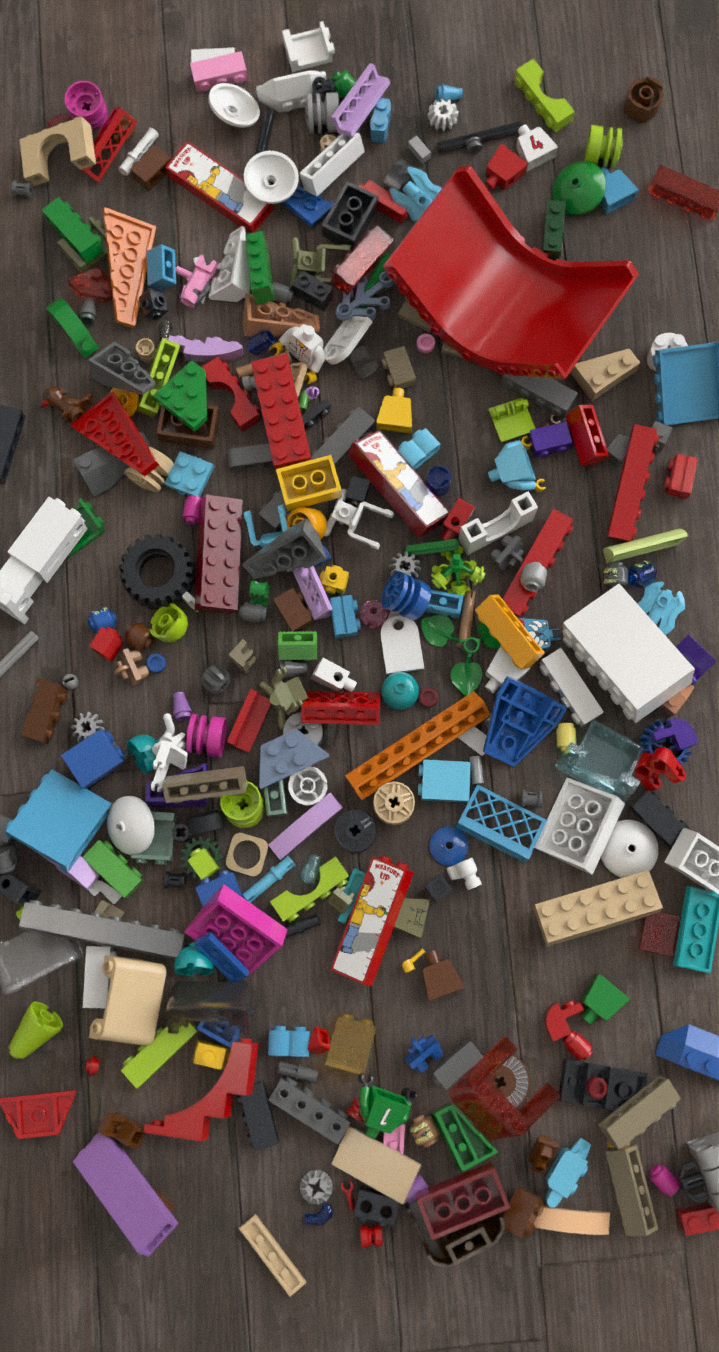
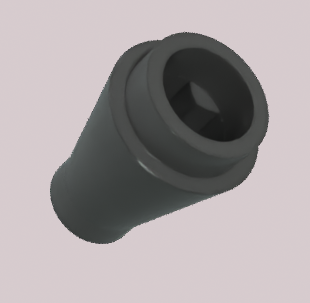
(88, 312)
(294, 668)

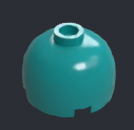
(400, 691)
(141, 747)
(192, 961)

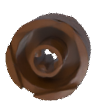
(644, 99)

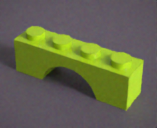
(554, 111)
(331, 875)

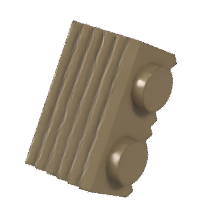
(399, 368)

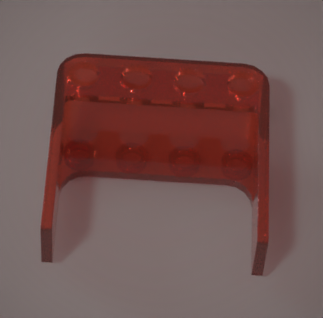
(489, 1107)

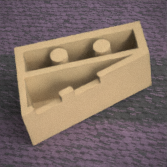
(604, 372)

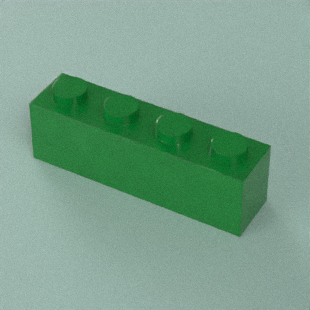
(72, 230)
(259, 267)

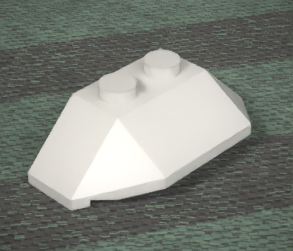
(288, 91)

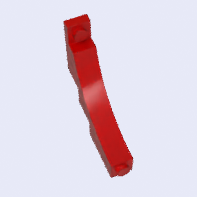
(236, 1079)

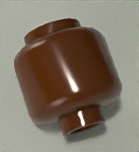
(139, 636)

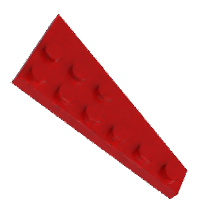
(115, 432)

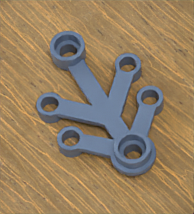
(364, 299)

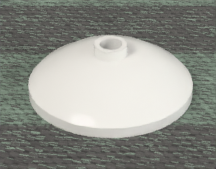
(233, 105)
(271, 167)
(130, 825)
(617, 856)

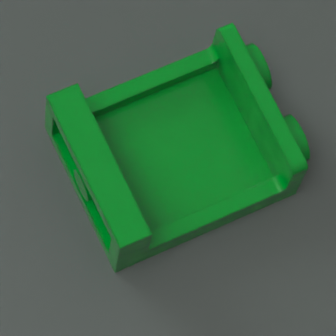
(93, 524)

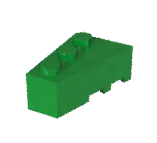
(461, 1137)

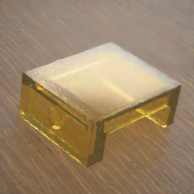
(351, 1044)

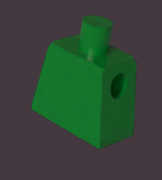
(602, 999)

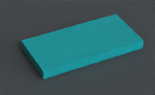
(697, 930)

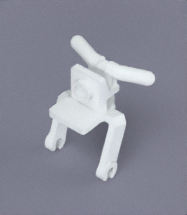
(351, 515)
(168, 751)

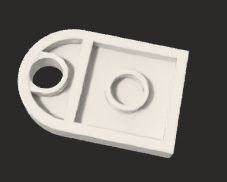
(346, 338)
(401, 647)

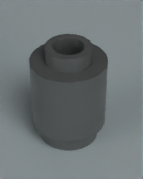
(282, 293)
(253, 612)

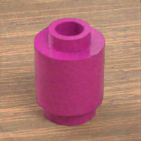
(191, 509)
(664, 1179)

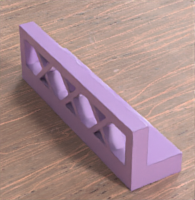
(362, 103)
(313, 592)

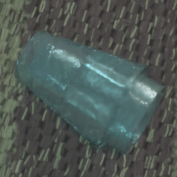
(310, 871)

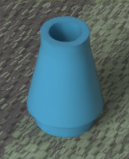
(448, 92)

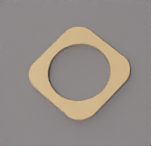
(263, 846)

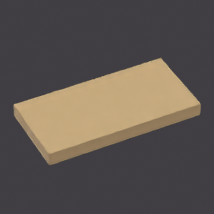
(376, 1164)

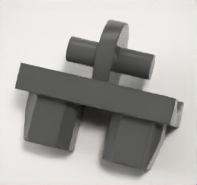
(511, 553)

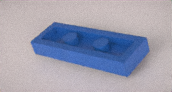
(221, 957)

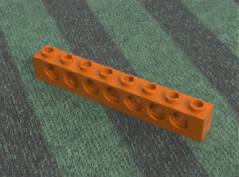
(418, 745)

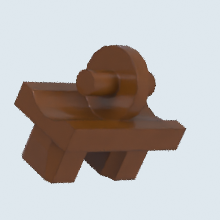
(542, 1153)

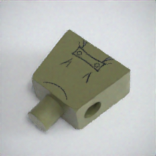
(413, 916)

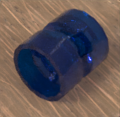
(439, 480)

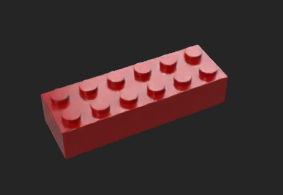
(281, 411)

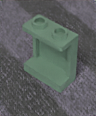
(162, 845)

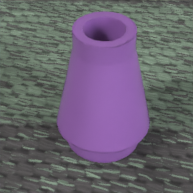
(181, 709)

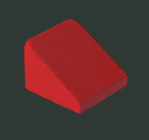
(319, 1041)

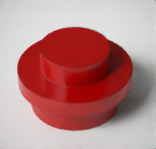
(92, 1065)

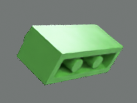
(114, 868)

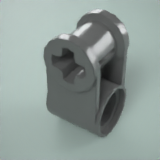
(8, 858)

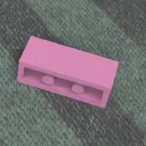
(219, 70)

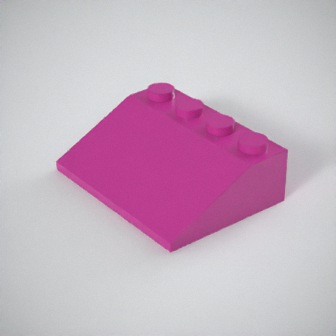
(239, 927)

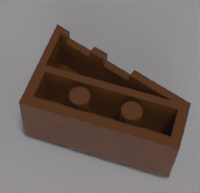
(44, 711)

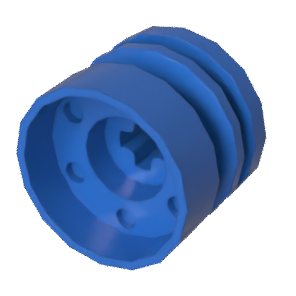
(406, 595)

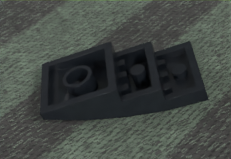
(620, 1083)

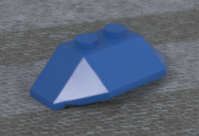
(691, 1049)

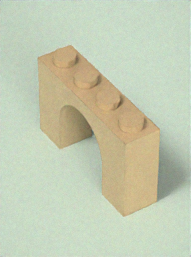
(38, 146)

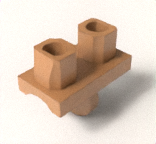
(129, 659)

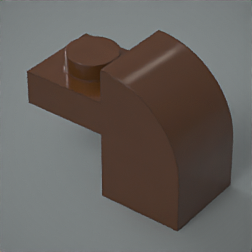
(122, 1128)

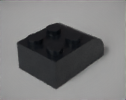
(350, 215)

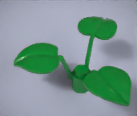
(463, 675)

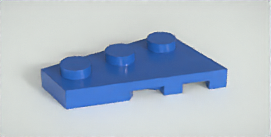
(308, 207)

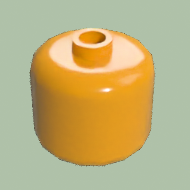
(313, 515)

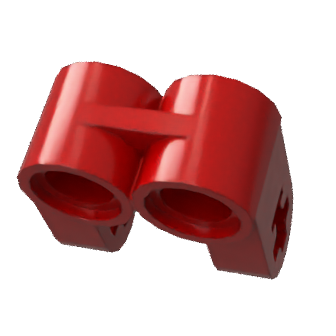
(659, 762)

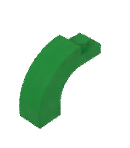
(72, 326)

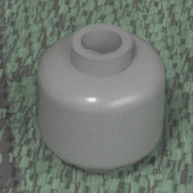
(533, 576)

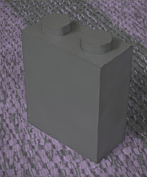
(456, 1064)

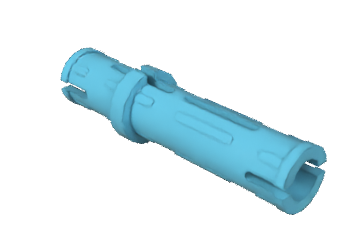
(270, 878)

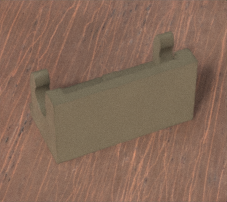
(241, 654)

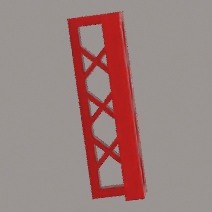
(104, 136)

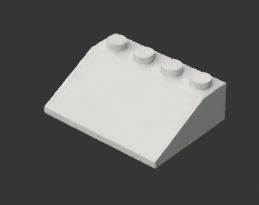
(580, 825)

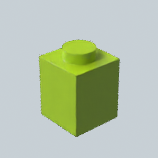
(203, 863)

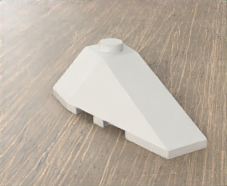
(234, 276)

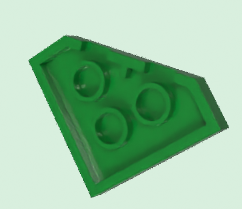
(186, 396)

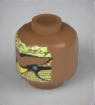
(424, 1130)

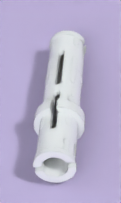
(138, 151)

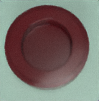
(428, 697)
(596, 1087)

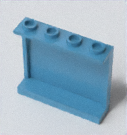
(687, 383)
(59, 819)

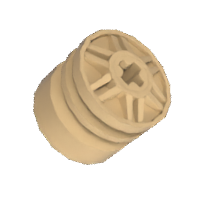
(153, 479)
(383, 808)

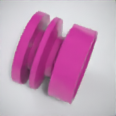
(86, 100)
(206, 735)

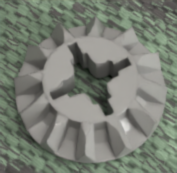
(325, 1183)

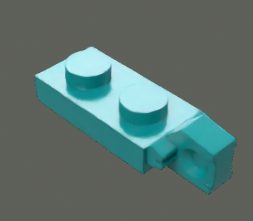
(353, 886)

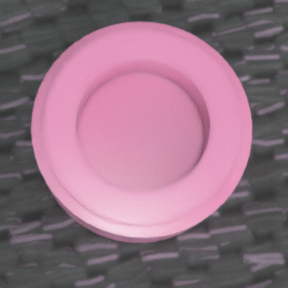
(425, 343)

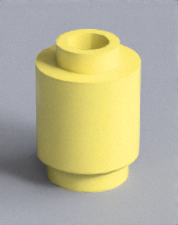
(565, 734)

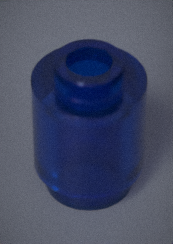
(260, 341)

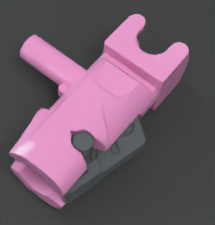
(197, 283)

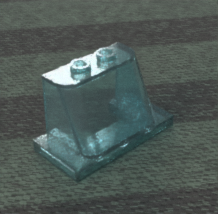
(603, 761)

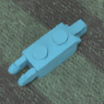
(566, 1171)

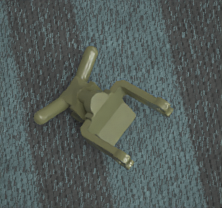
(312, 261)
(286, 696)

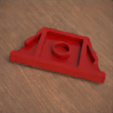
(38, 1113)

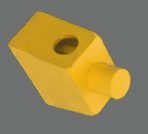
(395, 413)
(211, 1054)

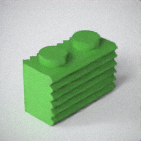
(297, 645)

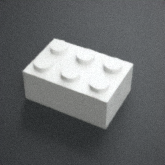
(696, 859)

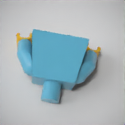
(515, 467)

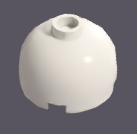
(308, 786)

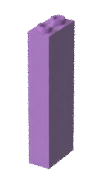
(125, 1193)

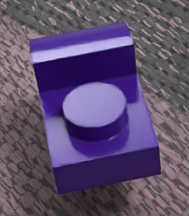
(679, 730)

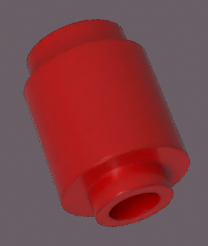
(577, 1046)

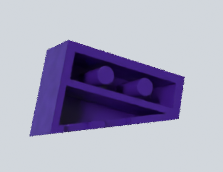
(157, 799)

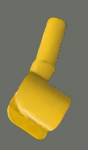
(408, 964)

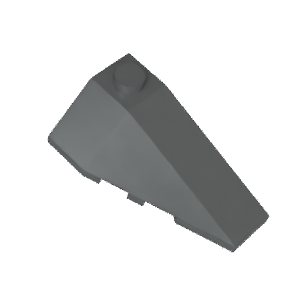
(119, 370)
(101, 469)
(291, 550)

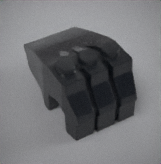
(398, 176)

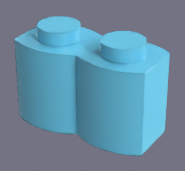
(419, 448)

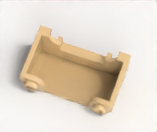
(131, 1001)

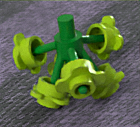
(461, 568)

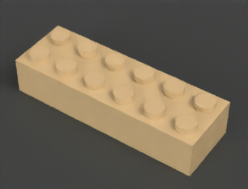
(597, 908)

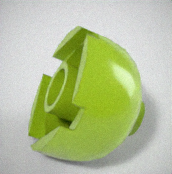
(169, 623)

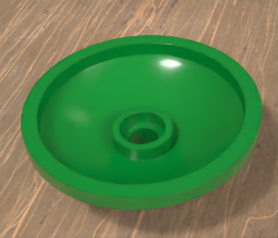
(586, 194)

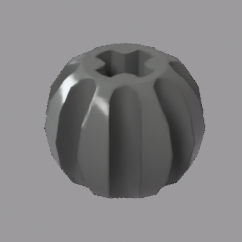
(216, 679)

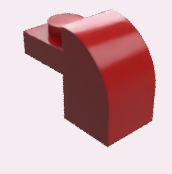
(555, 1018)

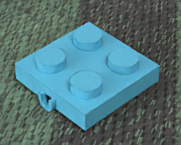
(189, 475)

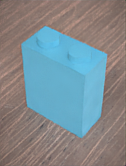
(444, 781)

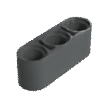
(249, 457)

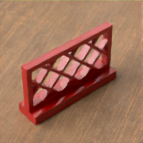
(341, 713)

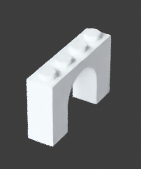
(477, 535)

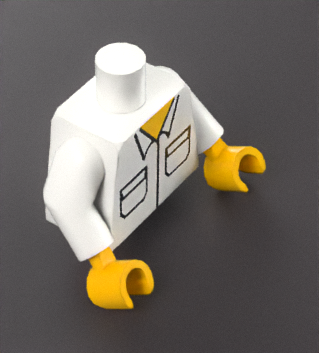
(305, 346)

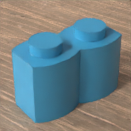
(380, 121)
(289, 1042)

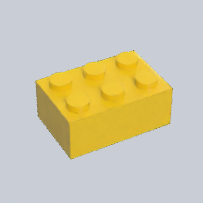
(309, 483)

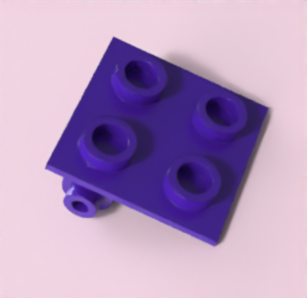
(696, 656)

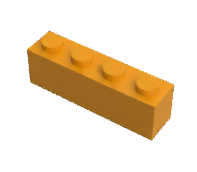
(509, 632)

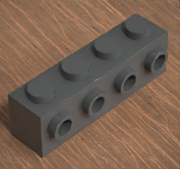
(310, 1110)

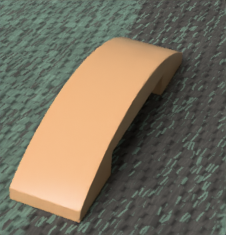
(574, 1221)

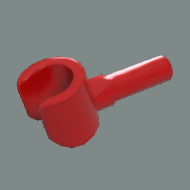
(349, 1195)

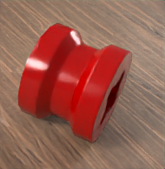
(354, 1110)

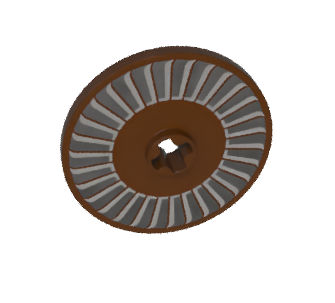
(516, 1080)

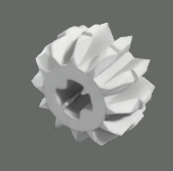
(442, 114)

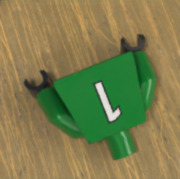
(382, 1108)

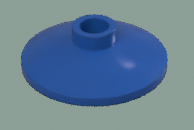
(438, 846)

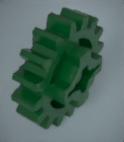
(206, 845)

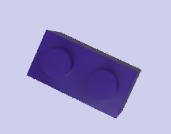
(550, 440)

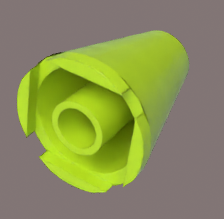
(34, 1030)

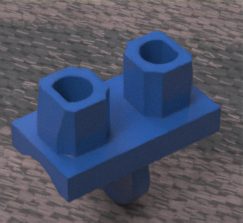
(421, 1050)

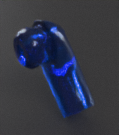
(320, 1218)

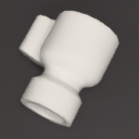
(466, 870)

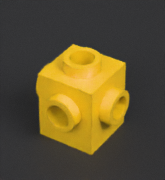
(339, 584)

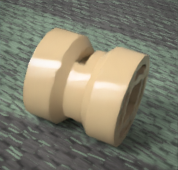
(146, 346)

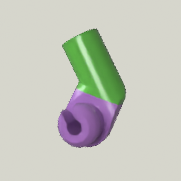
(306, 396)

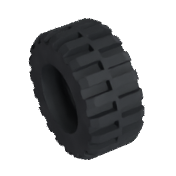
(143, 552)

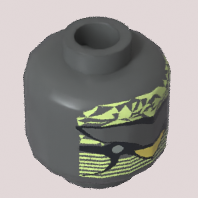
(615, 574)

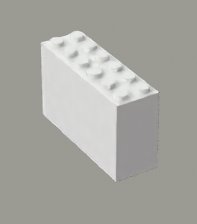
(627, 653)

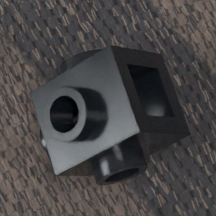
(153, 304)

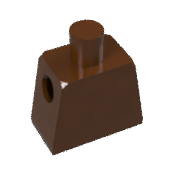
(440, 977)

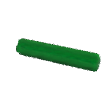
(433, 547)

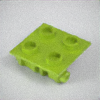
(512, 419)

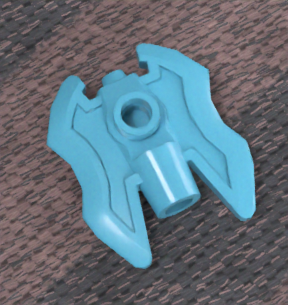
(418, 196)
(662, 606)

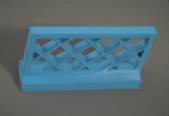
(496, 839)

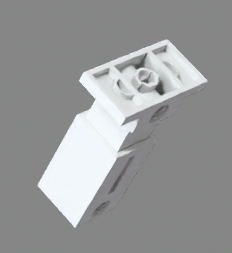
(38, 555)

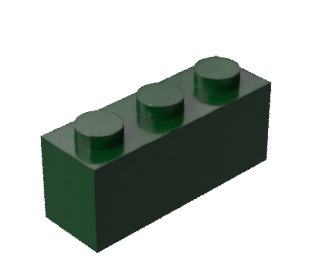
(553, 229)

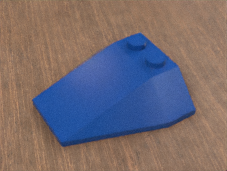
(520, 721)

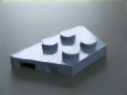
(287, 757)

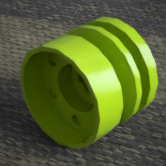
(603, 146)
(251, 815)

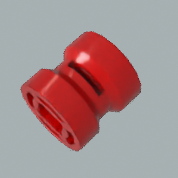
(366, 1237)

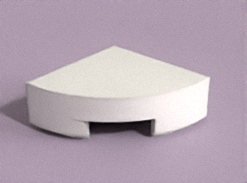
(188, 599)

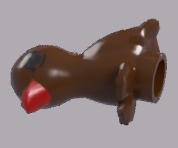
(70, 407)

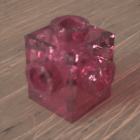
(373, 620)

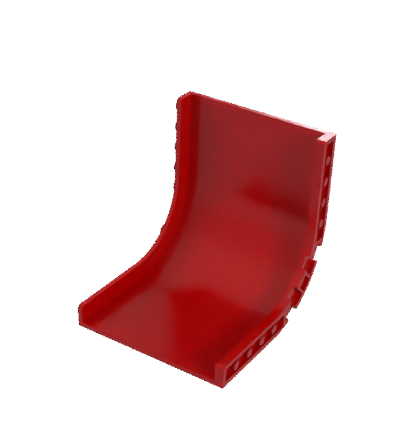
(494, 292)

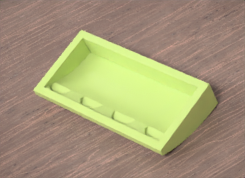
(644, 545)

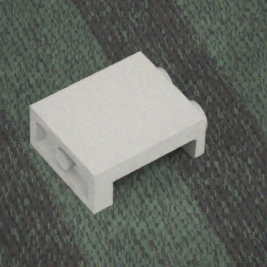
(308, 48)

